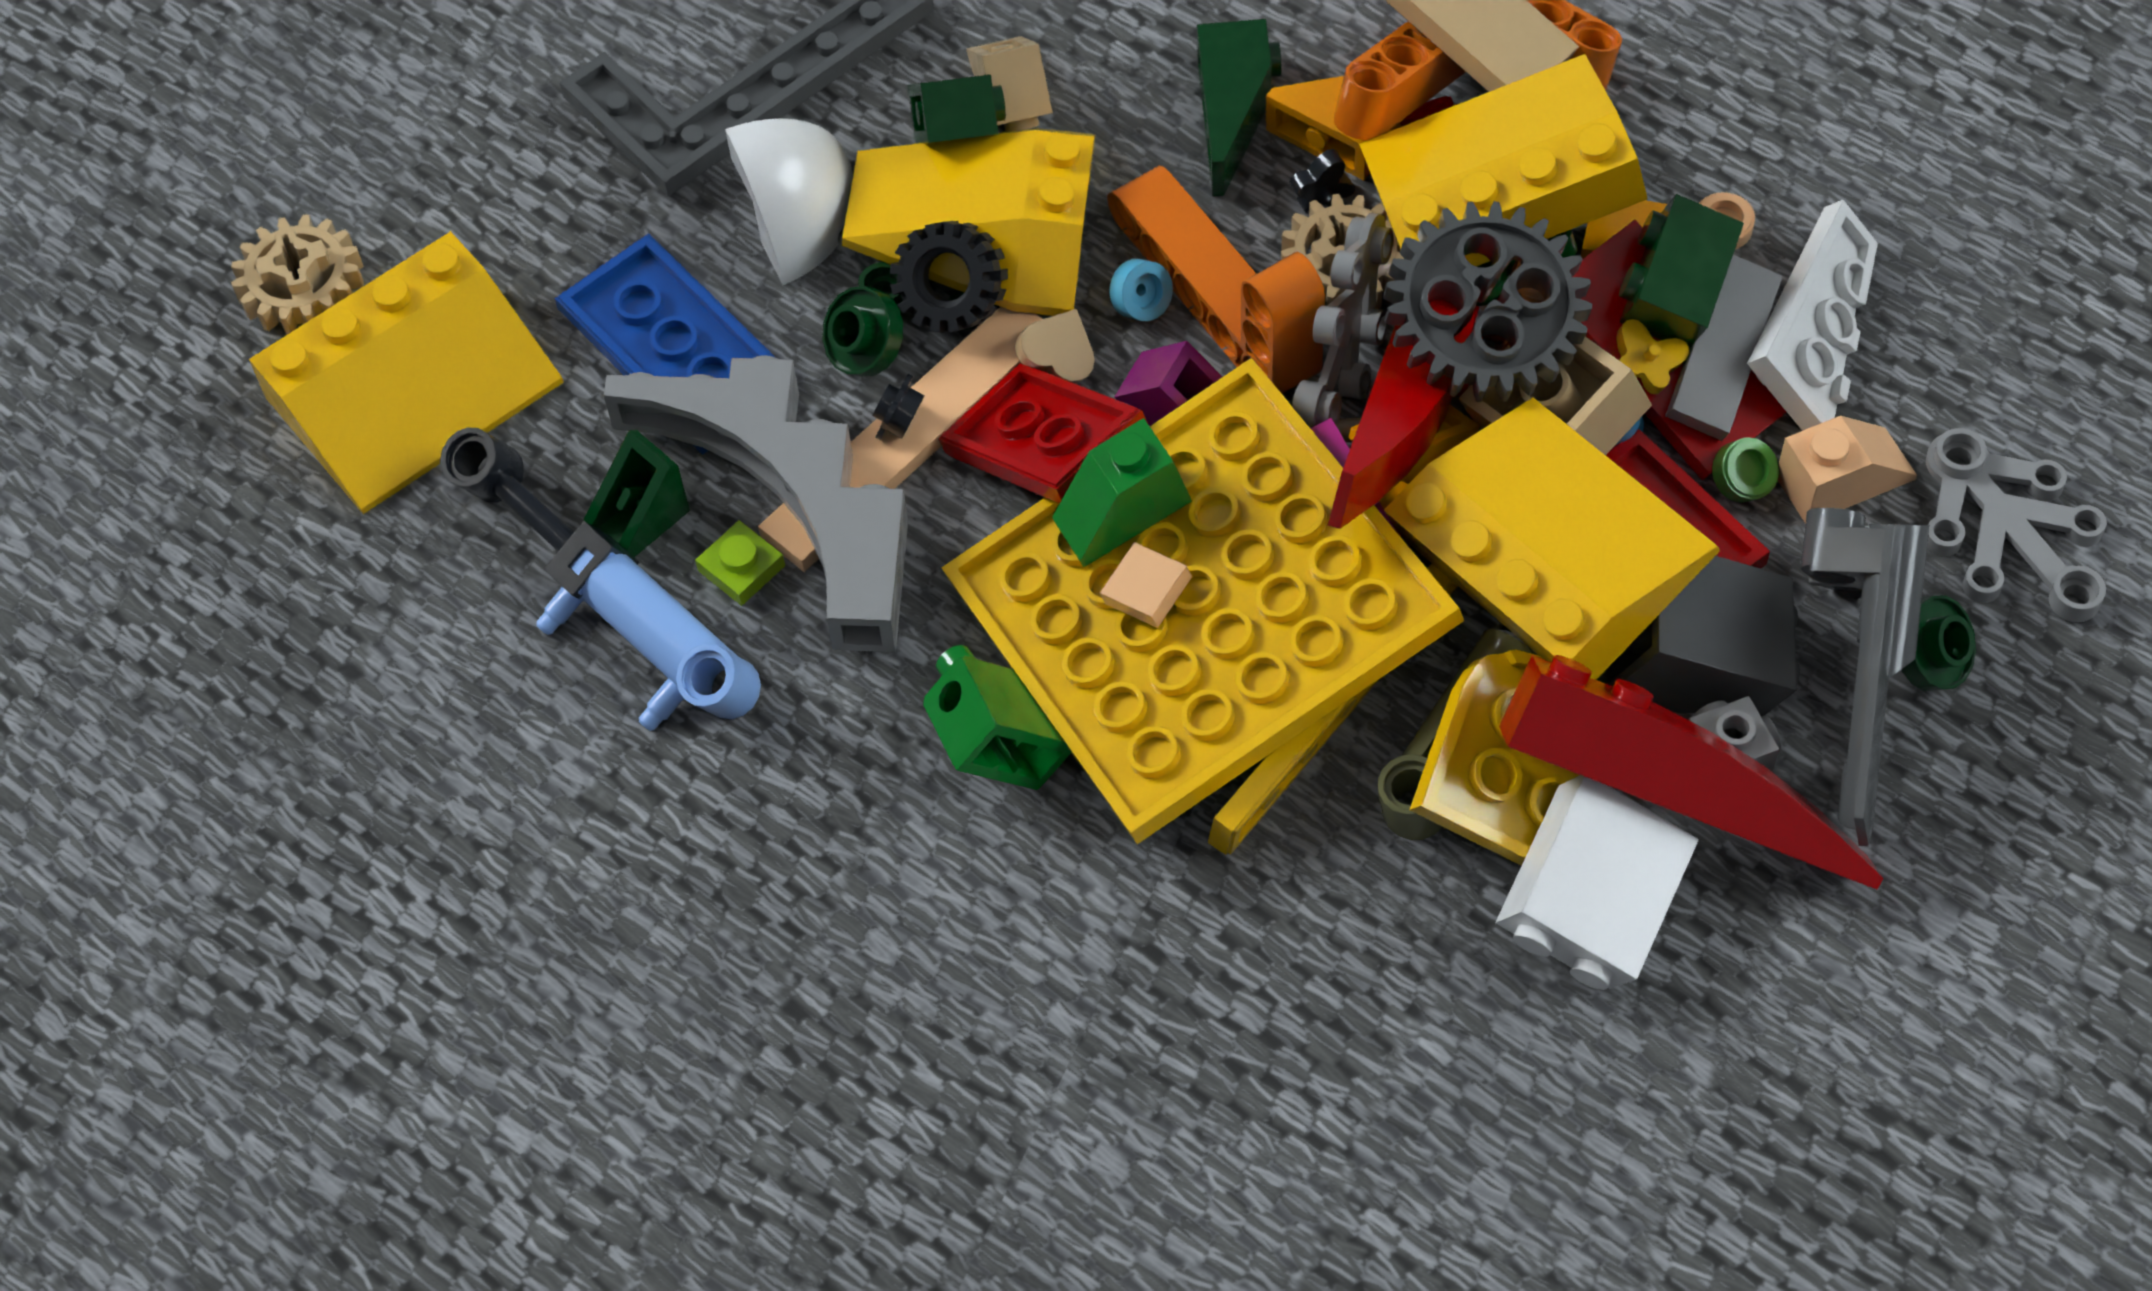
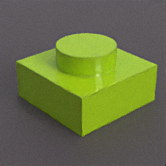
(740, 562)

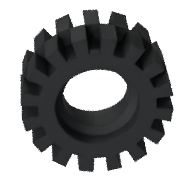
(914, 282)

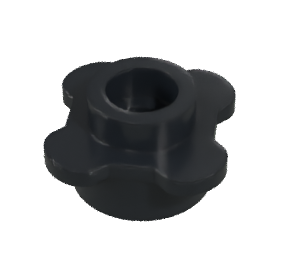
(897, 408)

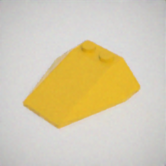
(1014, 185)

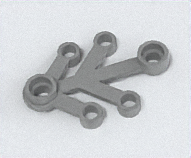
(1348, 321)
(2012, 518)

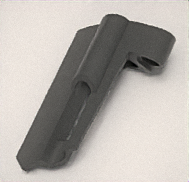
(1887, 573)

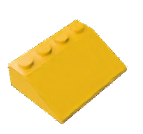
(1528, 145)
(404, 369)
(1550, 536)

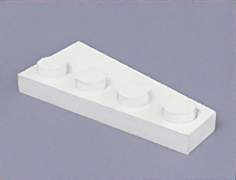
(1814, 320)

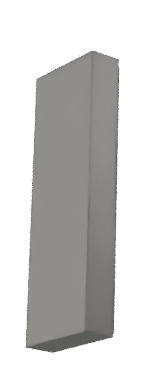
(1717, 362)

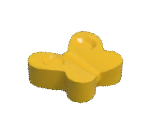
(1650, 358)

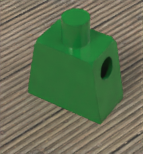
(992, 722)

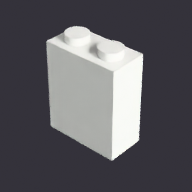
(1596, 883)

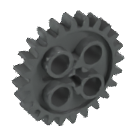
(1535, 331)

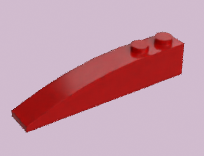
(1394, 427)
(1669, 761)

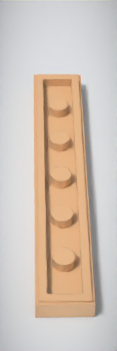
(949, 393)

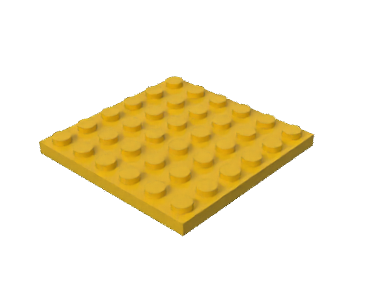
(1257, 644)

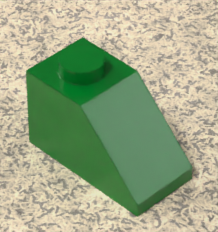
(1119, 493)

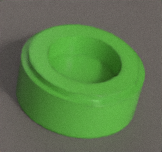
(1745, 470)

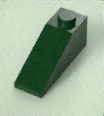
(1234, 82)

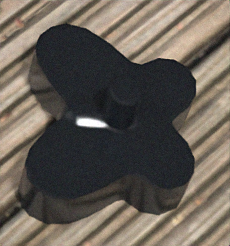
(1322, 180)

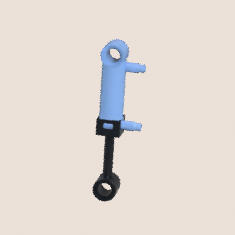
(608, 579)

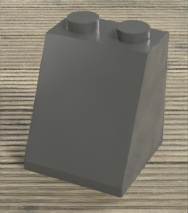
(1718, 642)

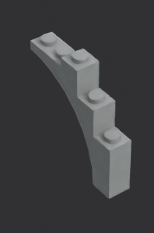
(806, 464)

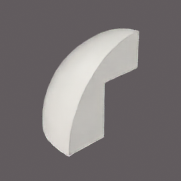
(797, 189)

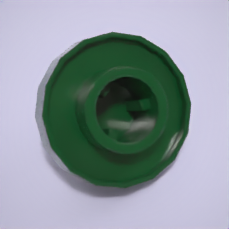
(862, 331)
(1943, 646)

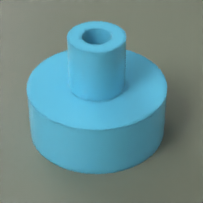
(1141, 289)

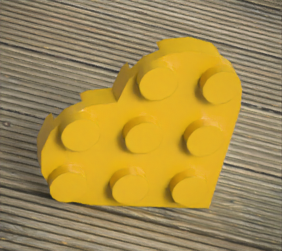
(1471, 774)

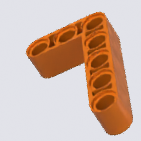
(1410, 69)
(1251, 313)

